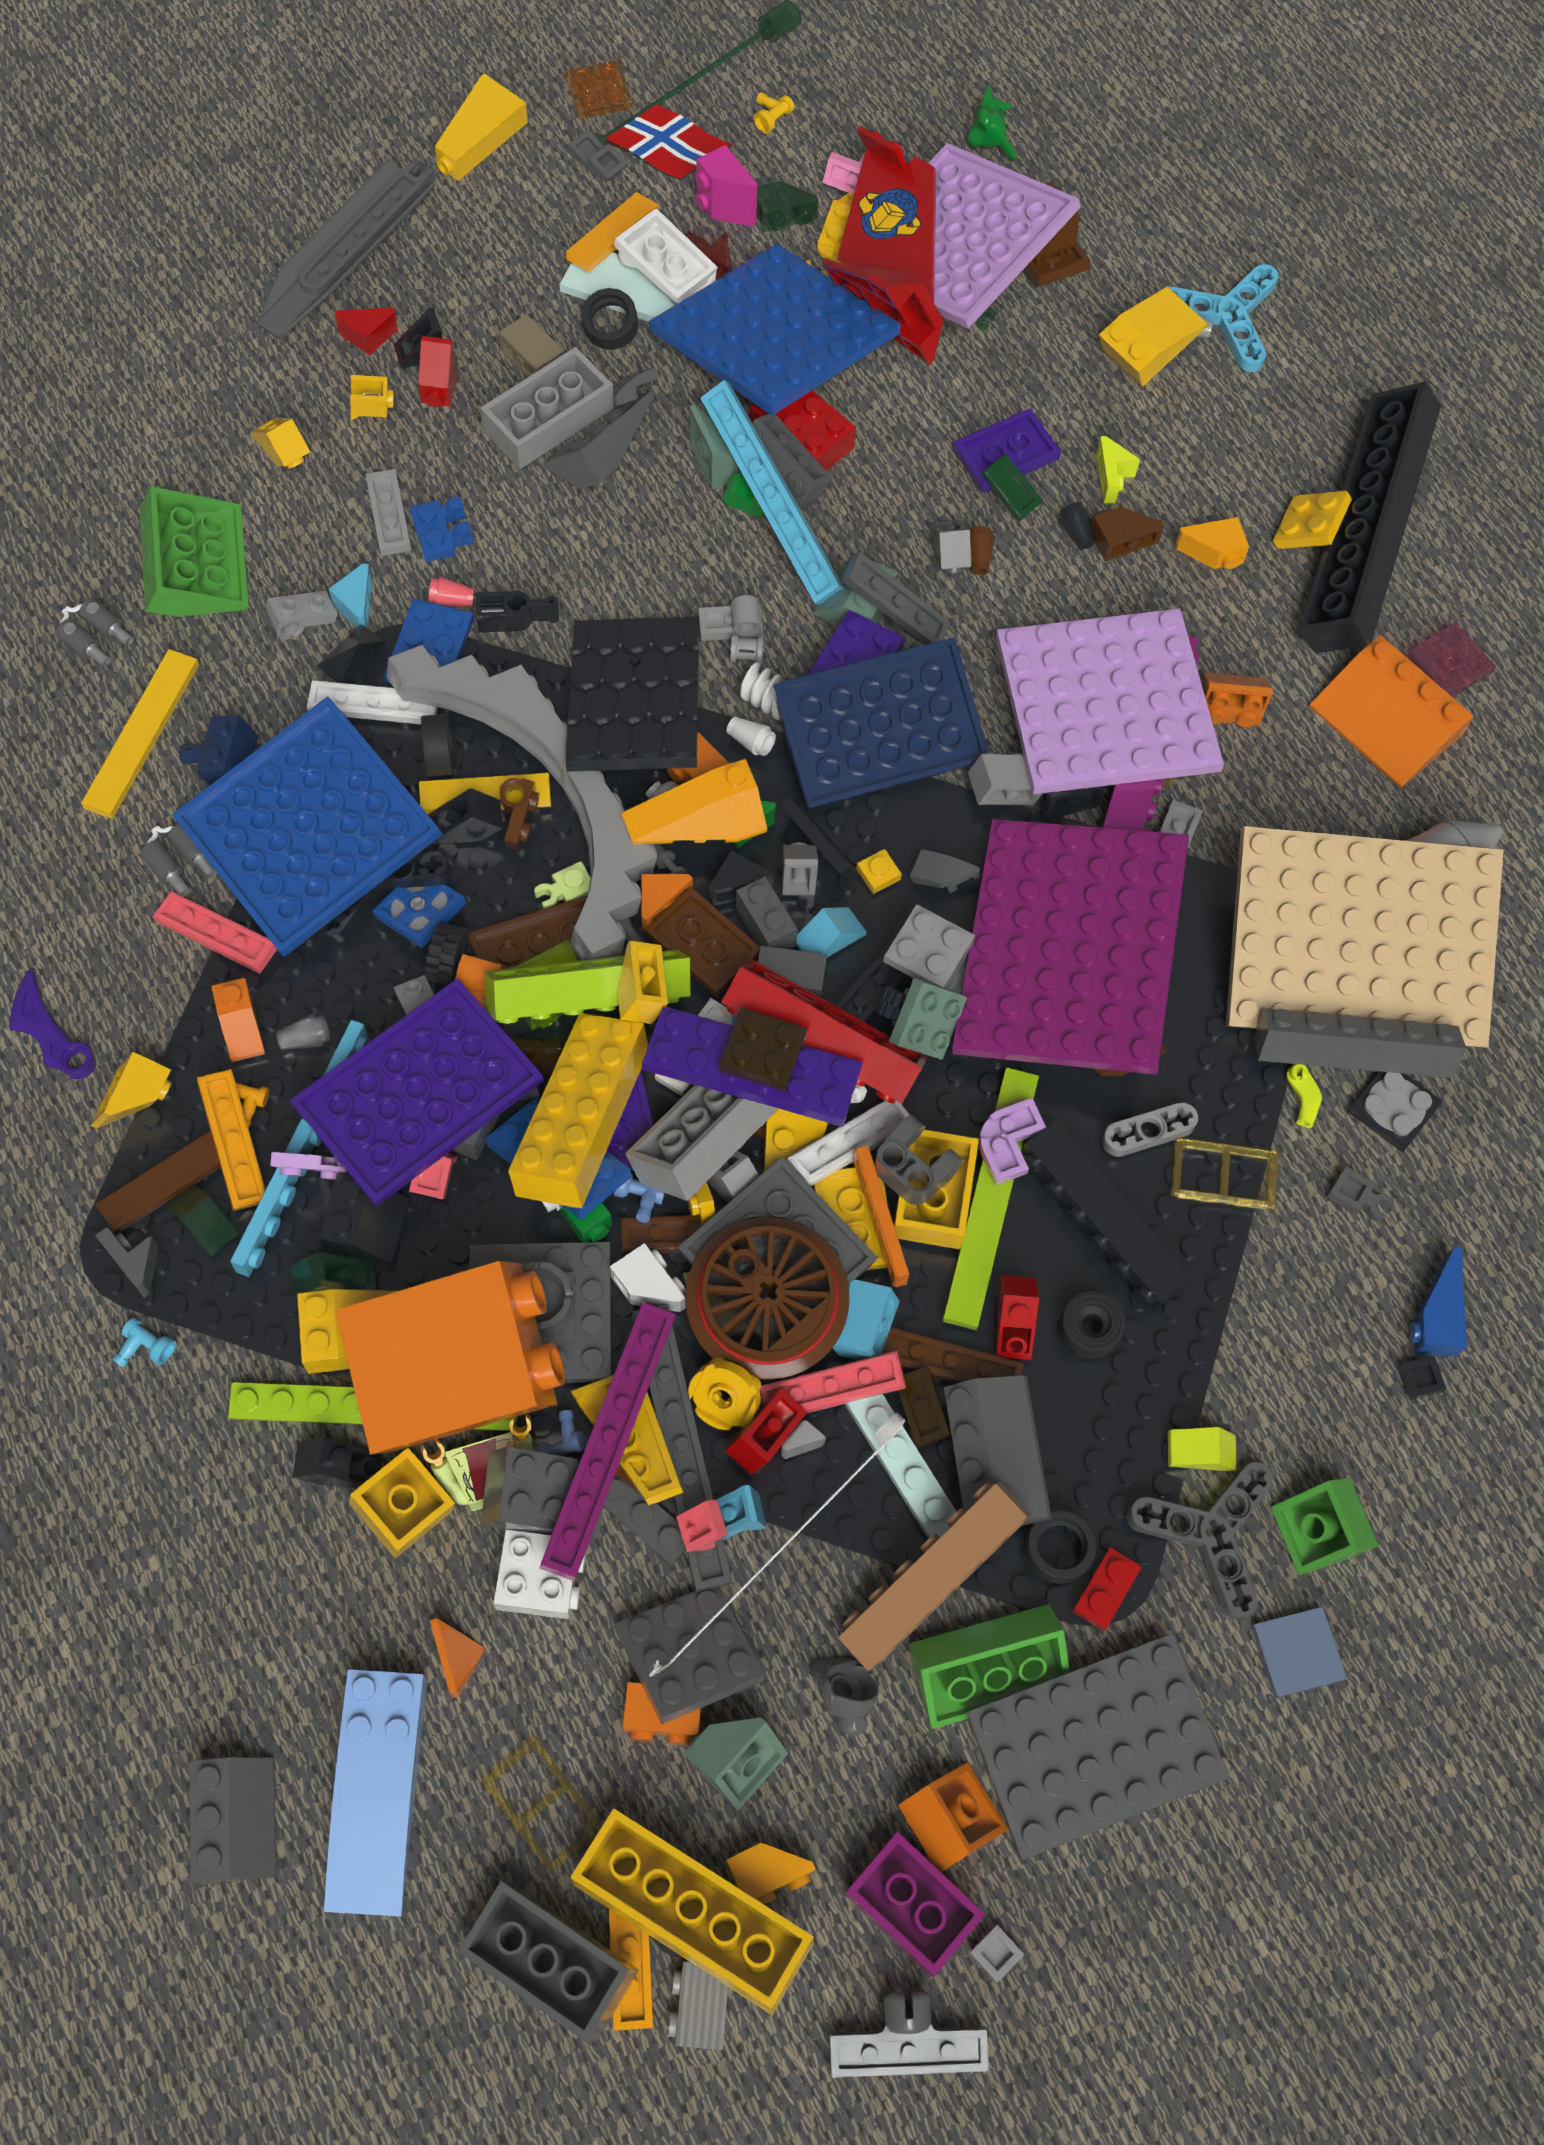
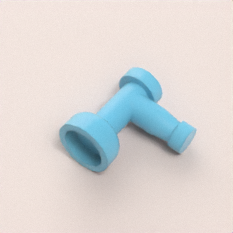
(159, 1348)

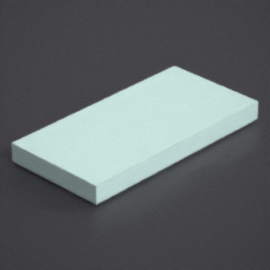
(612, 273)

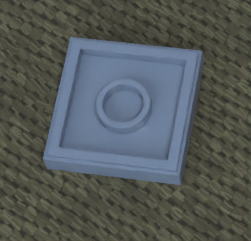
(1298, 1652)

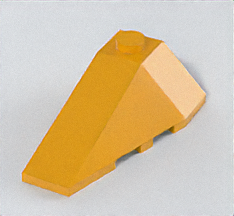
(709, 807)

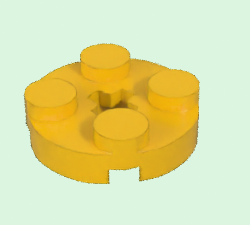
(734, 1380)

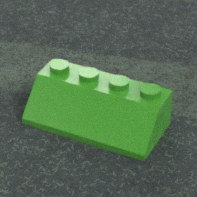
(987, 1662)

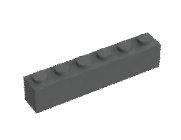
(1358, 1043)

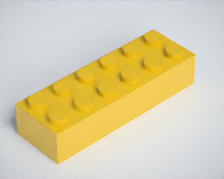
(579, 1111)
(692, 1911)

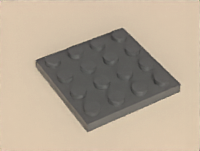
(783, 1195)

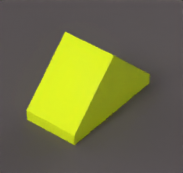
(1202, 1449)

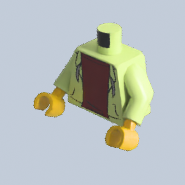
(466, 1467)

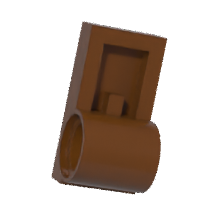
(518, 829)

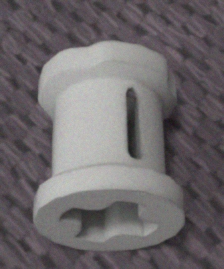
(746, 648)

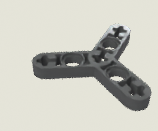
(1195, 1534)

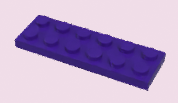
(693, 1046)

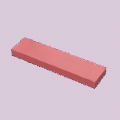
(215, 932)
(842, 1383)

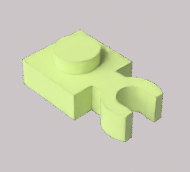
(568, 885)

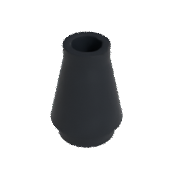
(1077, 524)

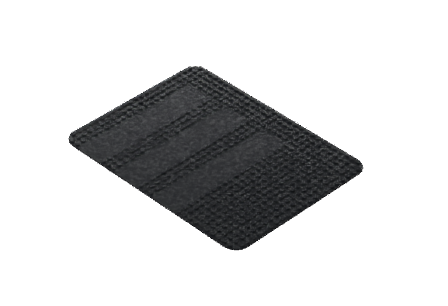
(1095, 1419)

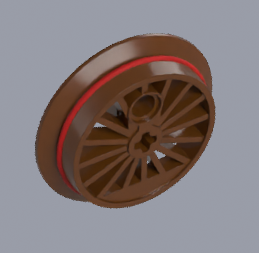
(809, 1338)

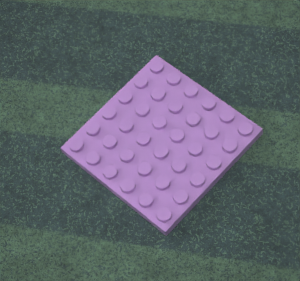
(987, 229)
(1108, 701)

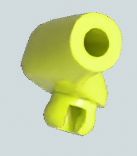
(1307, 1093)

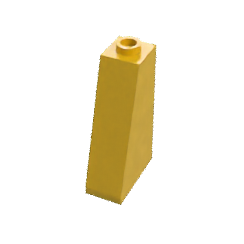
(479, 127)

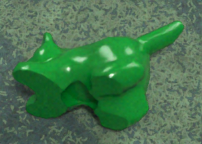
(989, 125)

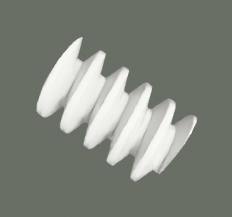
(758, 689)

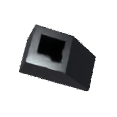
(334, 1463)

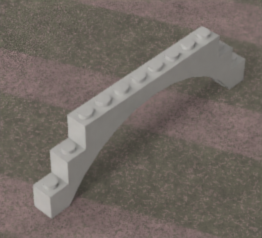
(520, 711)

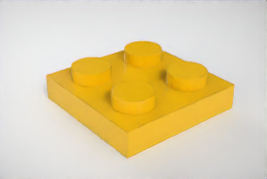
(1312, 520)

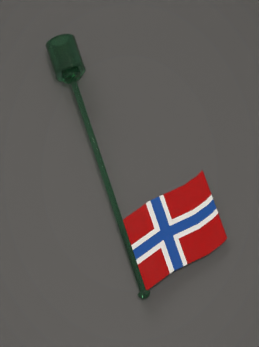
(670, 140)

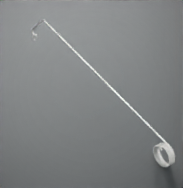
(882, 1437)

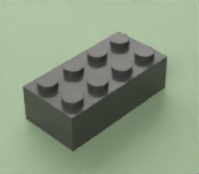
(548, 1961)

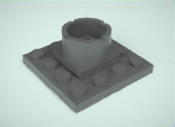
(577, 1299)

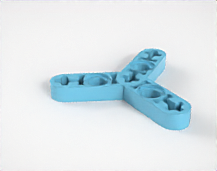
(1236, 304)

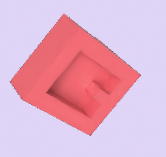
(435, 1179)
(702, 1526)

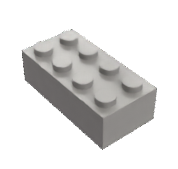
(547, 407)
(695, 1140)

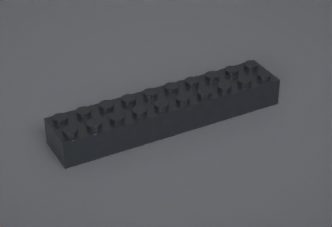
(1382, 489)

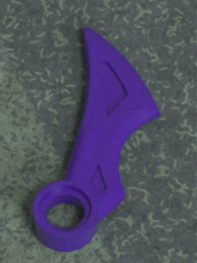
(33, 1018)

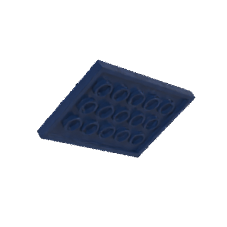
(880, 723)

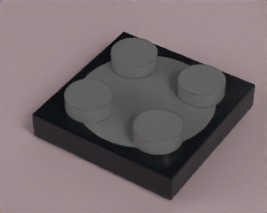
(1395, 1108)

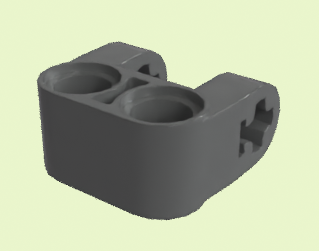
(913, 1167)

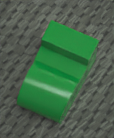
(740, 496)

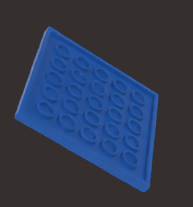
(774, 328)
(306, 825)

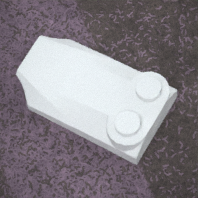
(665, 256)

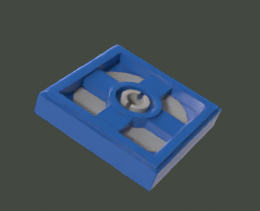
(418, 910)

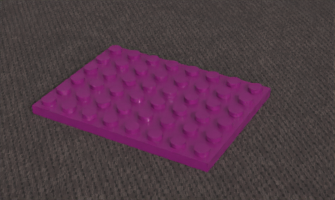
(1073, 946)

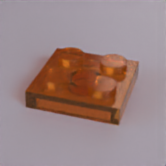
(598, 90)

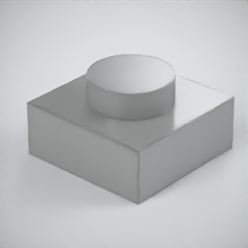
(996, 1954)

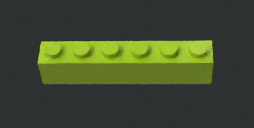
(571, 987)

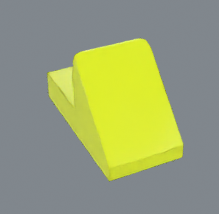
(1113, 466)

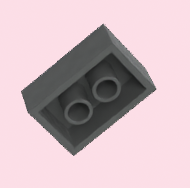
(527, 1490)

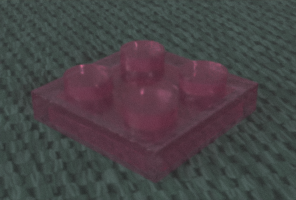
(1452, 660)

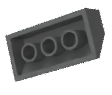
(997, 1440)

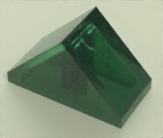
(202, 1219)

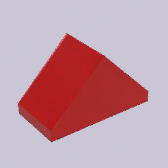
(367, 327)

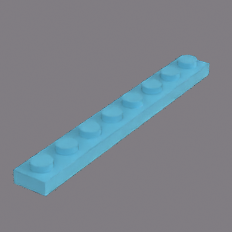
(772, 492)
(281, 1187)

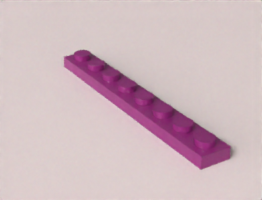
(607, 1442)

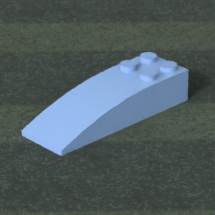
(374, 1792)

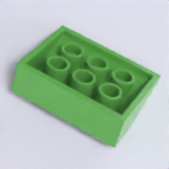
(192, 554)

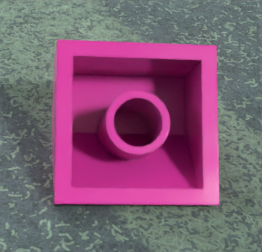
(725, 188)

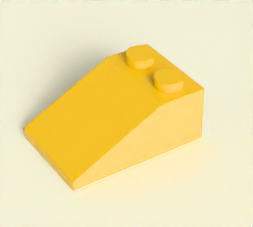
(1151, 334)
(319, 1329)

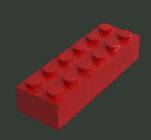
(830, 1028)

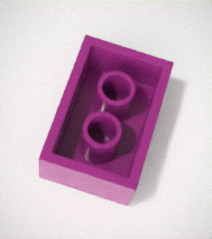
(914, 1905)

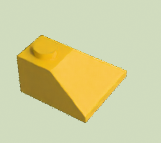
(132, 1089)

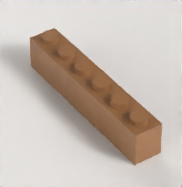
(934, 1575)

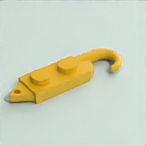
(833, 229)

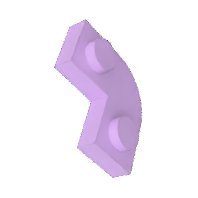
(1000, 1139)
(294, 1163)

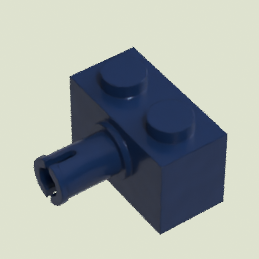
(225, 746)

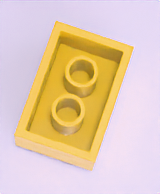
(944, 1216)

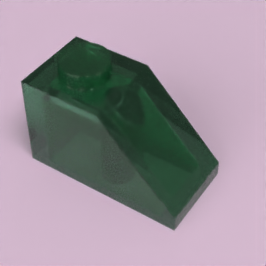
(332, 1271)

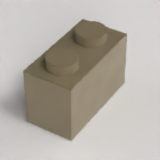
(529, 345)

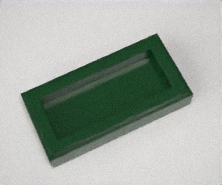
(1011, 487)

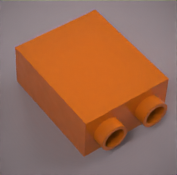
(449, 1356)

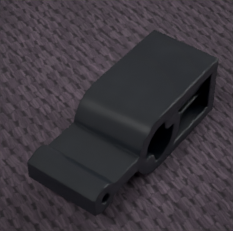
(512, 611)

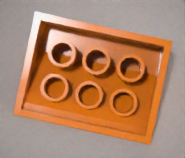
(1391, 711)

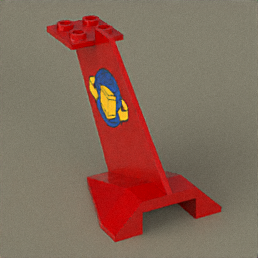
(891, 243)

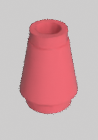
(450, 593)

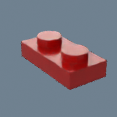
(1107, 1589)

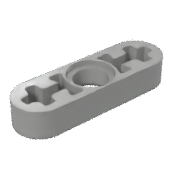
(1176, 1130)

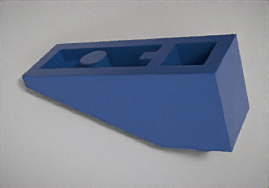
(1441, 1318)

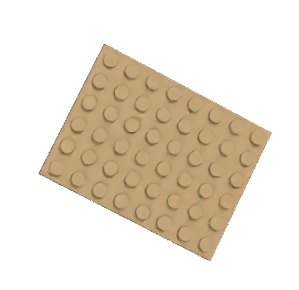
(1364, 929)

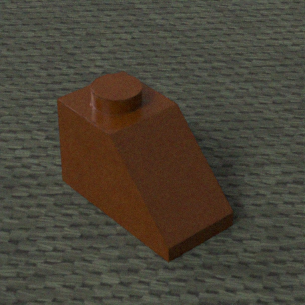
(1124, 531)

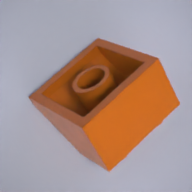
(952, 1817)

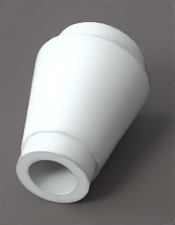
(752, 735)

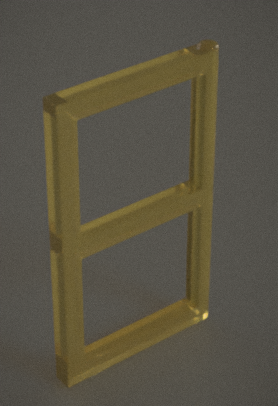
(1226, 1150)
(519, 1823)

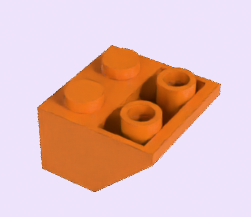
(1236, 698)

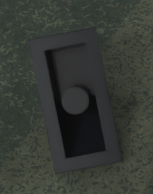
(468, 818)

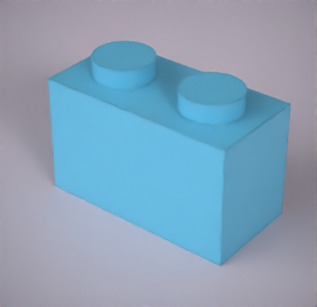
(868, 1320)

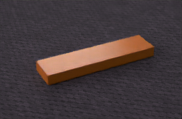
(880, 1217)

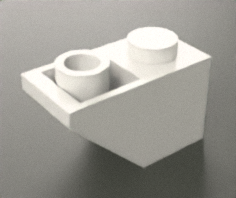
(644, 1280)

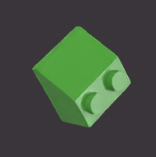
(1324, 1525)

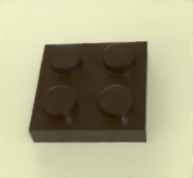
(763, 1049)

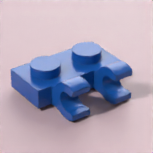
(432, 530)

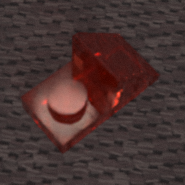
(717, 252)

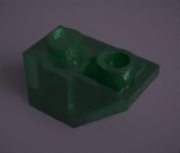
(784, 206)

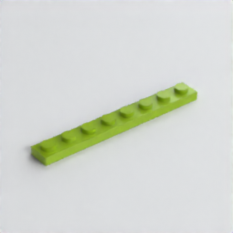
(305, 1404)

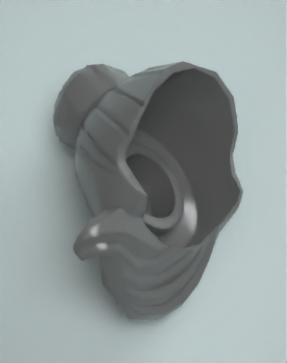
(846, 1691)

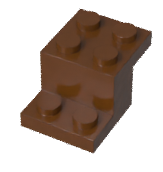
(1060, 255)

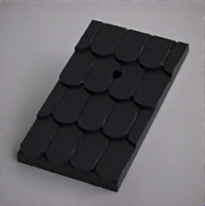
(634, 694)

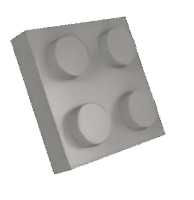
(931, 950)

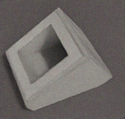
(802, 1440)

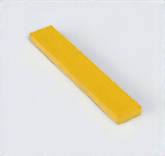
(140, 734)

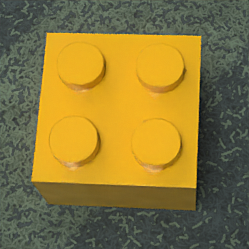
(401, 1503)

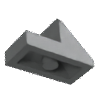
(135, 1262)

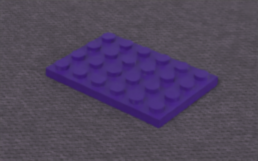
(416, 1091)

